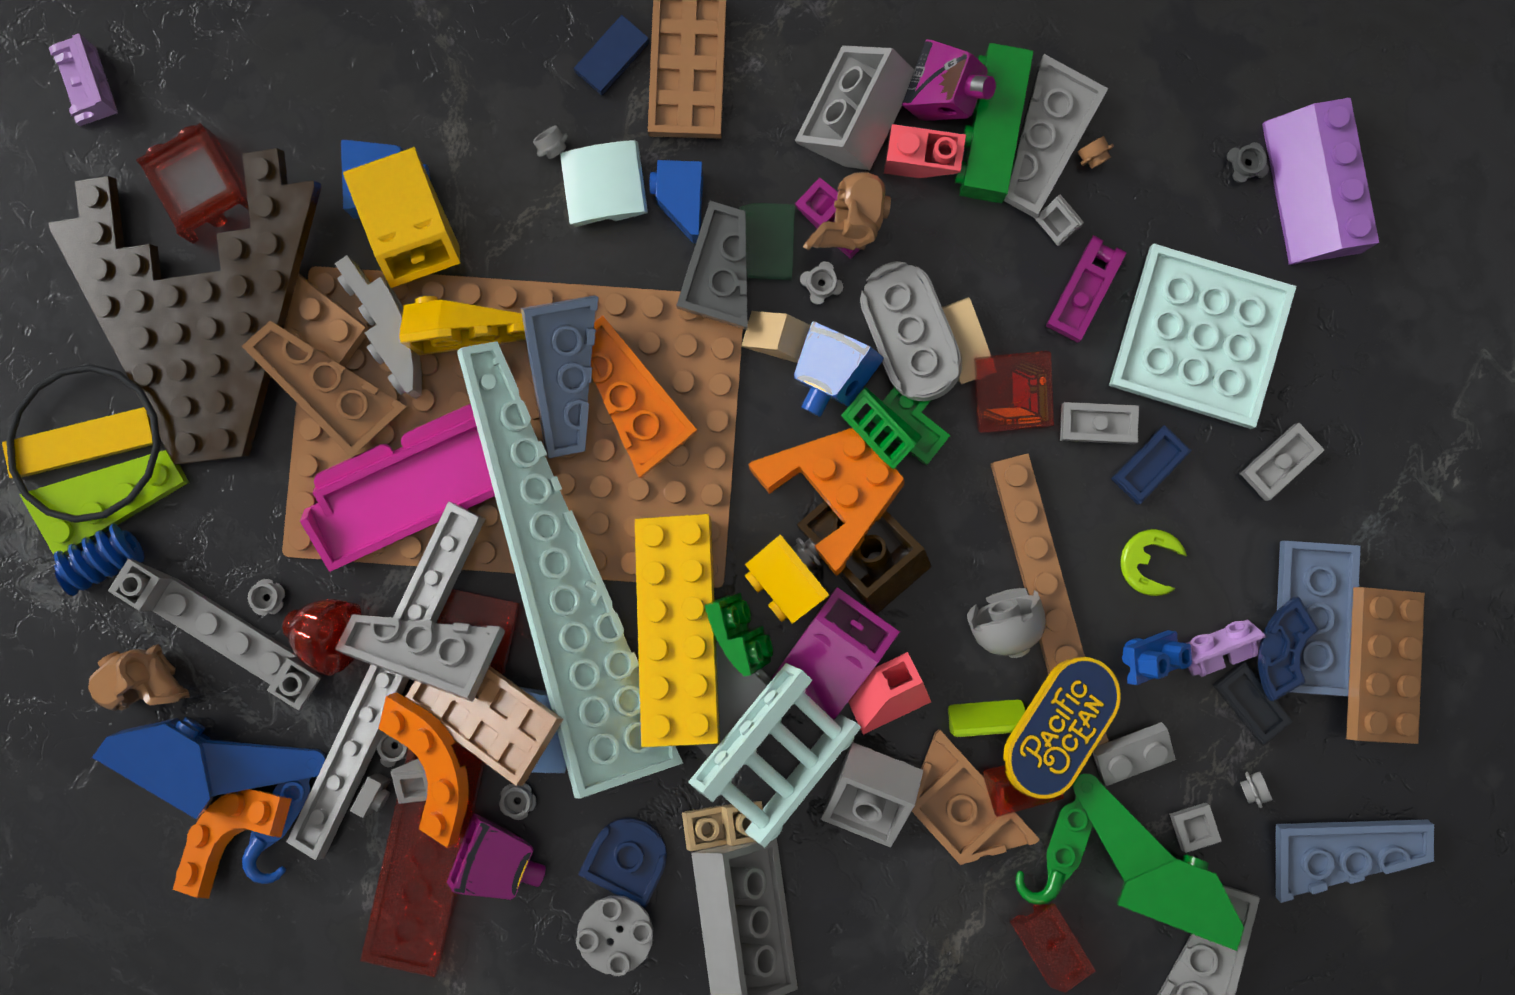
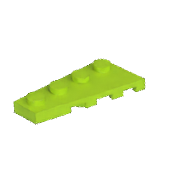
(98, 492)

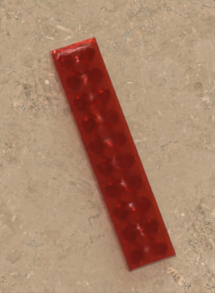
(412, 890)

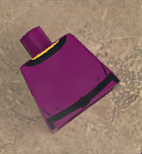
(493, 862)

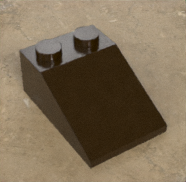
(882, 564)

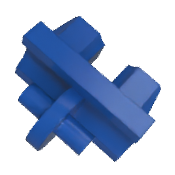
(1155, 656)

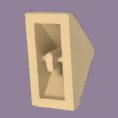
(776, 335)

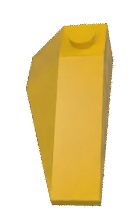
(446, 325)

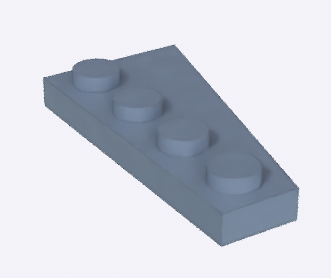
(1339, 852)

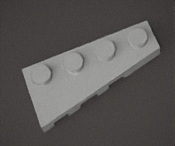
(1210, 967)

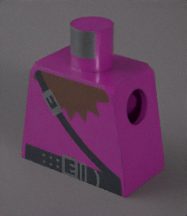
(947, 83)

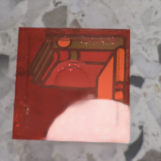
(1014, 391)

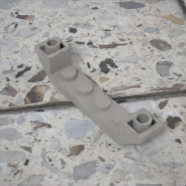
(218, 628)

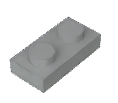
(1099, 423)
(1282, 461)
(1133, 754)

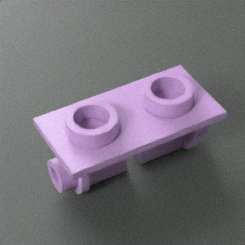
(1238, 640)

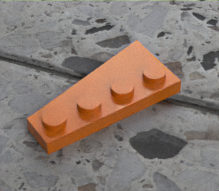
(640, 408)

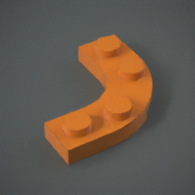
(432, 745)
(217, 827)

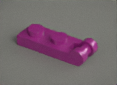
(1085, 290)

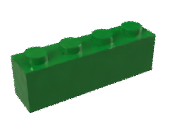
(995, 126)

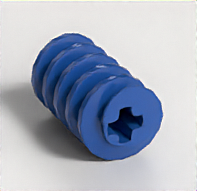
(96, 560)

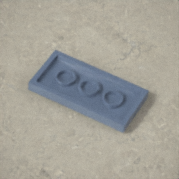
(1324, 582)

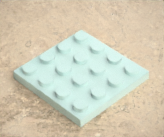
(1202, 336)

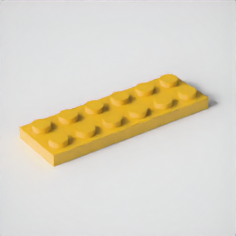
(674, 631)

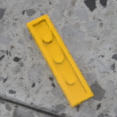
(81, 442)

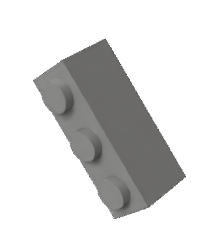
(856, 106)

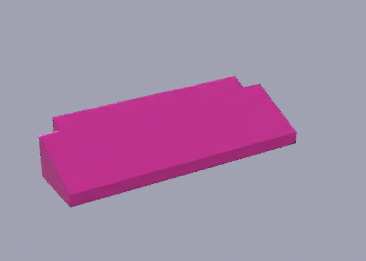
(397, 492)

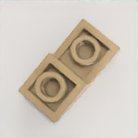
(967, 334)
(716, 827)

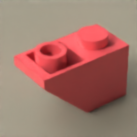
(923, 152)
(888, 693)

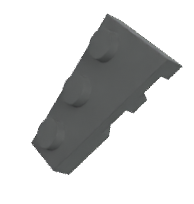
(718, 270)

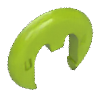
(1134, 554)

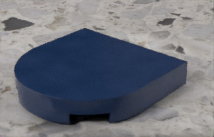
(627, 859)

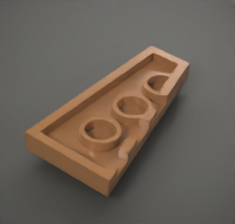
(331, 394)

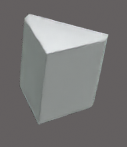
(1059, 220)

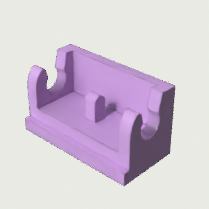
(83, 79)

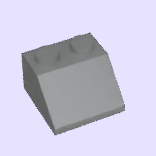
(872, 795)

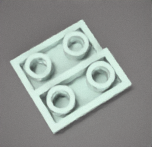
(603, 182)

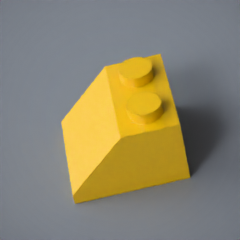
(785, 580)

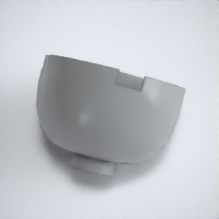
(1009, 623)

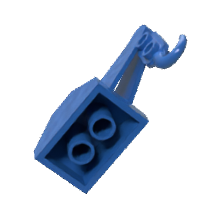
(190, 770)

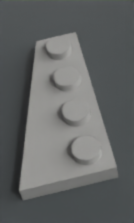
(1054, 124)
(428, 652)

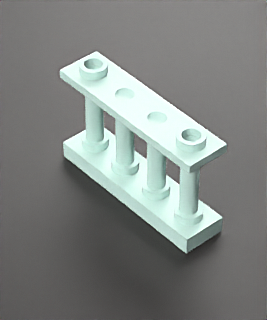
(741, 745)

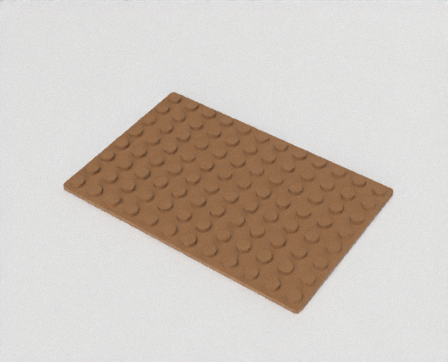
(684, 352)

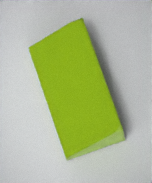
(984, 717)

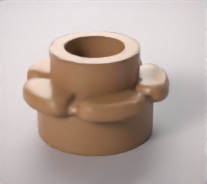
(1095, 152)

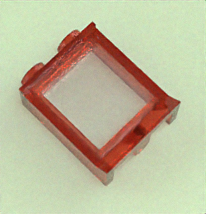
(193, 180)

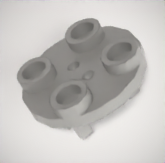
(629, 945)

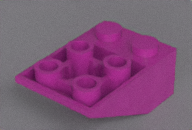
(839, 650)

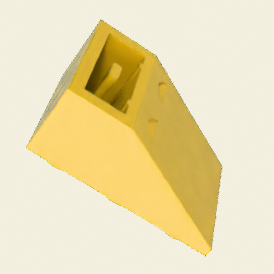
(402, 217)

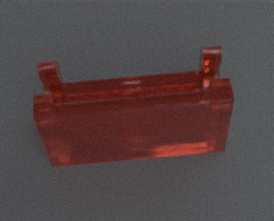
(1053, 947)

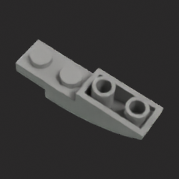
(385, 310)

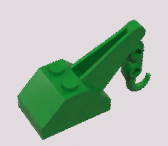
(1154, 881)

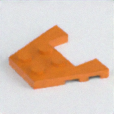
(846, 477)

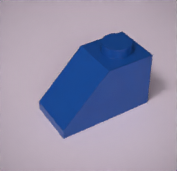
(680, 193)

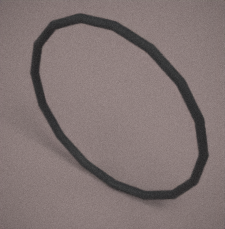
(15, 423)

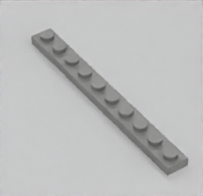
(360, 731)

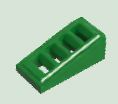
(871, 437)

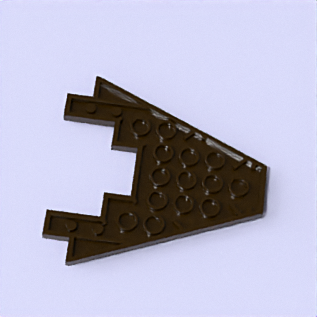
(188, 331)

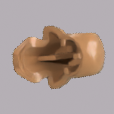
(858, 214)
(134, 677)

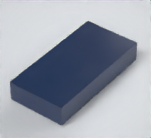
(611, 55)
(1151, 464)

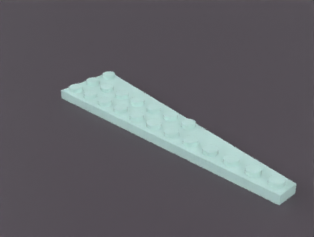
(571, 617)

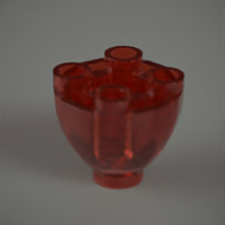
(316, 632)

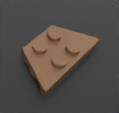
(958, 807)

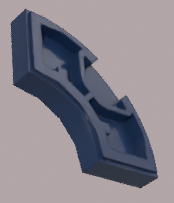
(1282, 649)

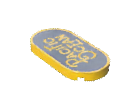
(1061, 727)

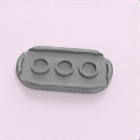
(911, 331)

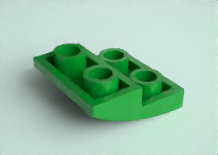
(744, 647)

